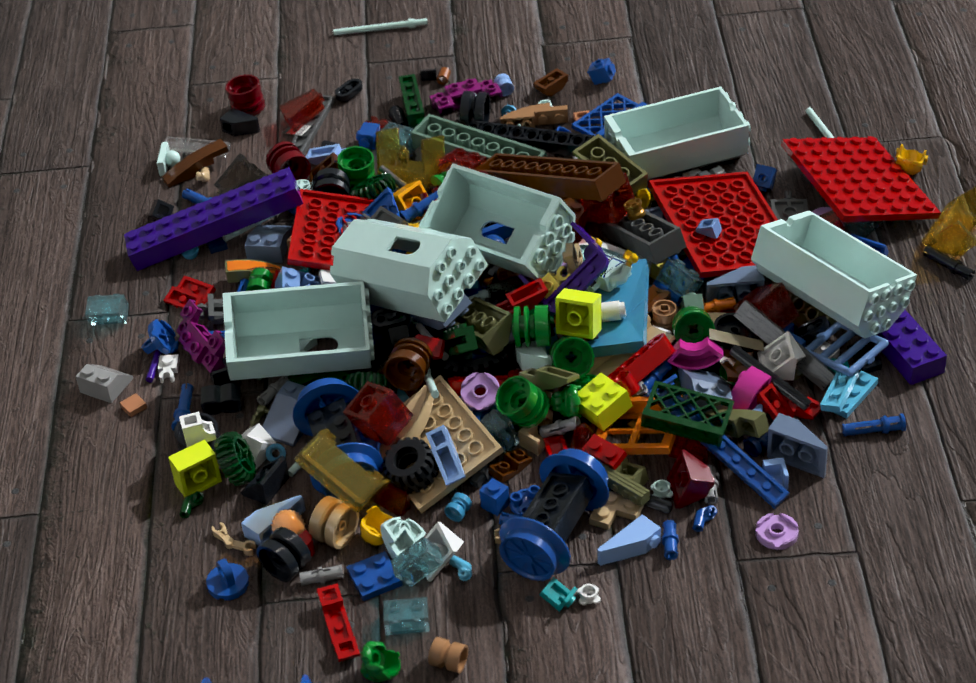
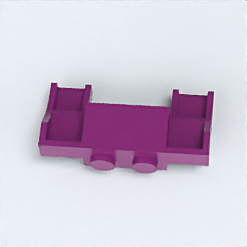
(452, 96)
(198, 340)

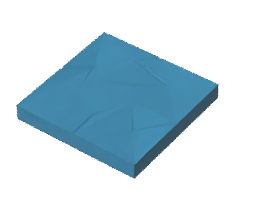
(630, 332)

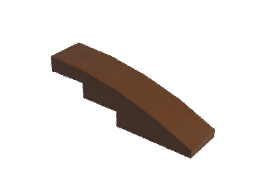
(187, 168)

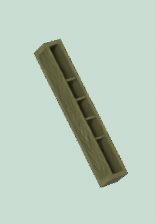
(626, 487)

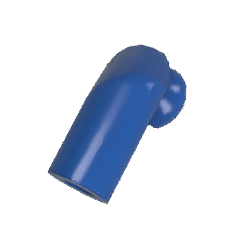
(702, 516)

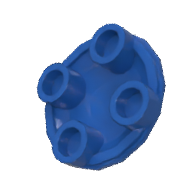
(521, 499)

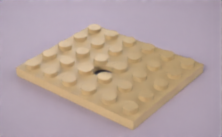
(471, 439)

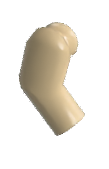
(204, 175)

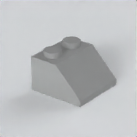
(102, 382)

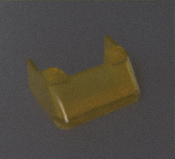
(396, 157)
(952, 230)
(340, 472)

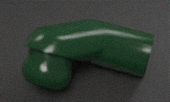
(191, 502)

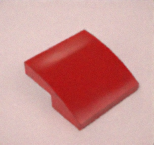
(189, 289)

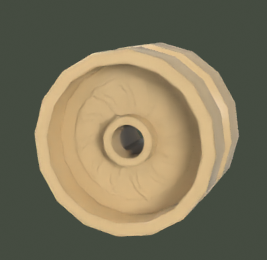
(333, 522)

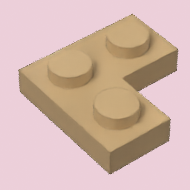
(572, 256)
(615, 506)

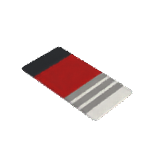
(301, 131)

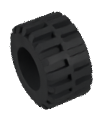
(404, 454)

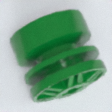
(356, 163)
(692, 315)
(532, 326)
(582, 351)
(522, 402)

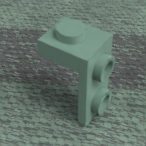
(692, 299)

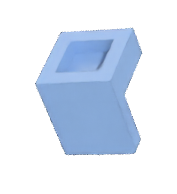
(777, 469)

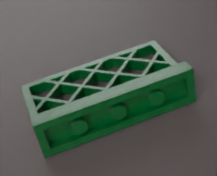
(683, 425)

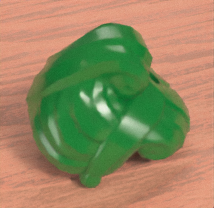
(567, 401)
(379, 663)

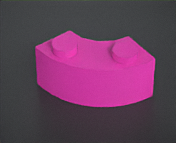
(696, 355)
(747, 387)

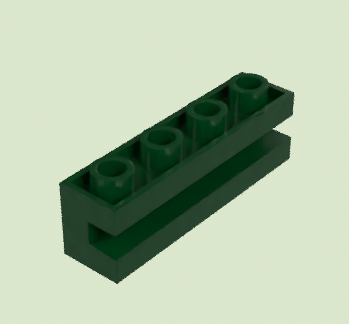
(411, 100)
(460, 338)

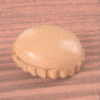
(290, 520)

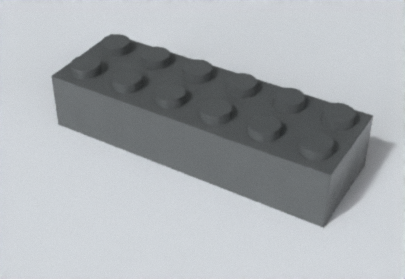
(647, 237)

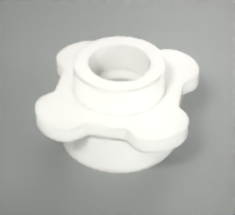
(588, 594)

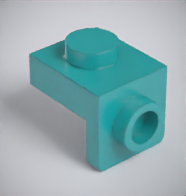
(558, 595)

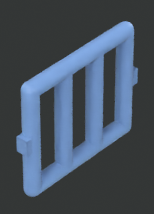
(838, 365)

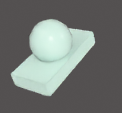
(166, 158)

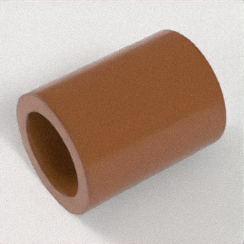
(443, 75)

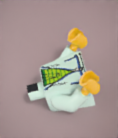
(616, 272)

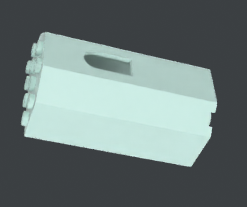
(680, 133)
(539, 220)
(834, 272)
(419, 283)
(268, 323)

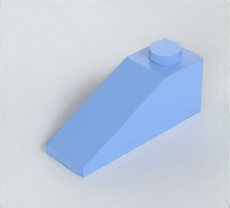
(258, 525)
(632, 541)

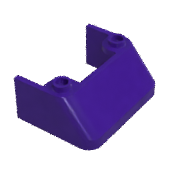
(593, 266)

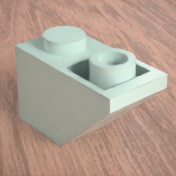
(532, 356)

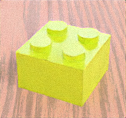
(578, 313)
(603, 401)
(195, 468)

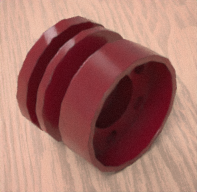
(245, 94)
(288, 155)

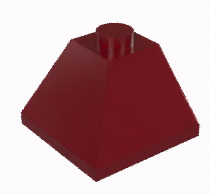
(689, 480)

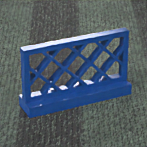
(609, 104)

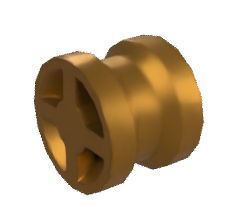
(634, 209)

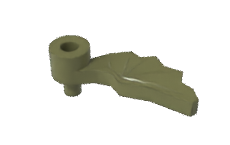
(261, 410)

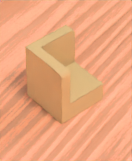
(531, 440)

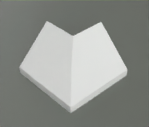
(782, 356)
(258, 442)
(447, 543)

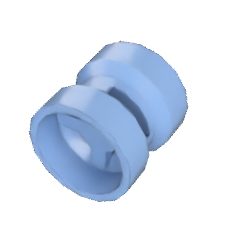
(504, 83)

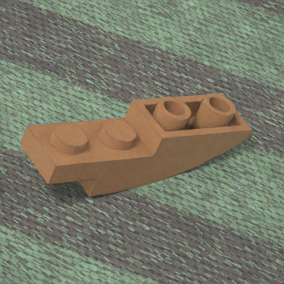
(536, 115)

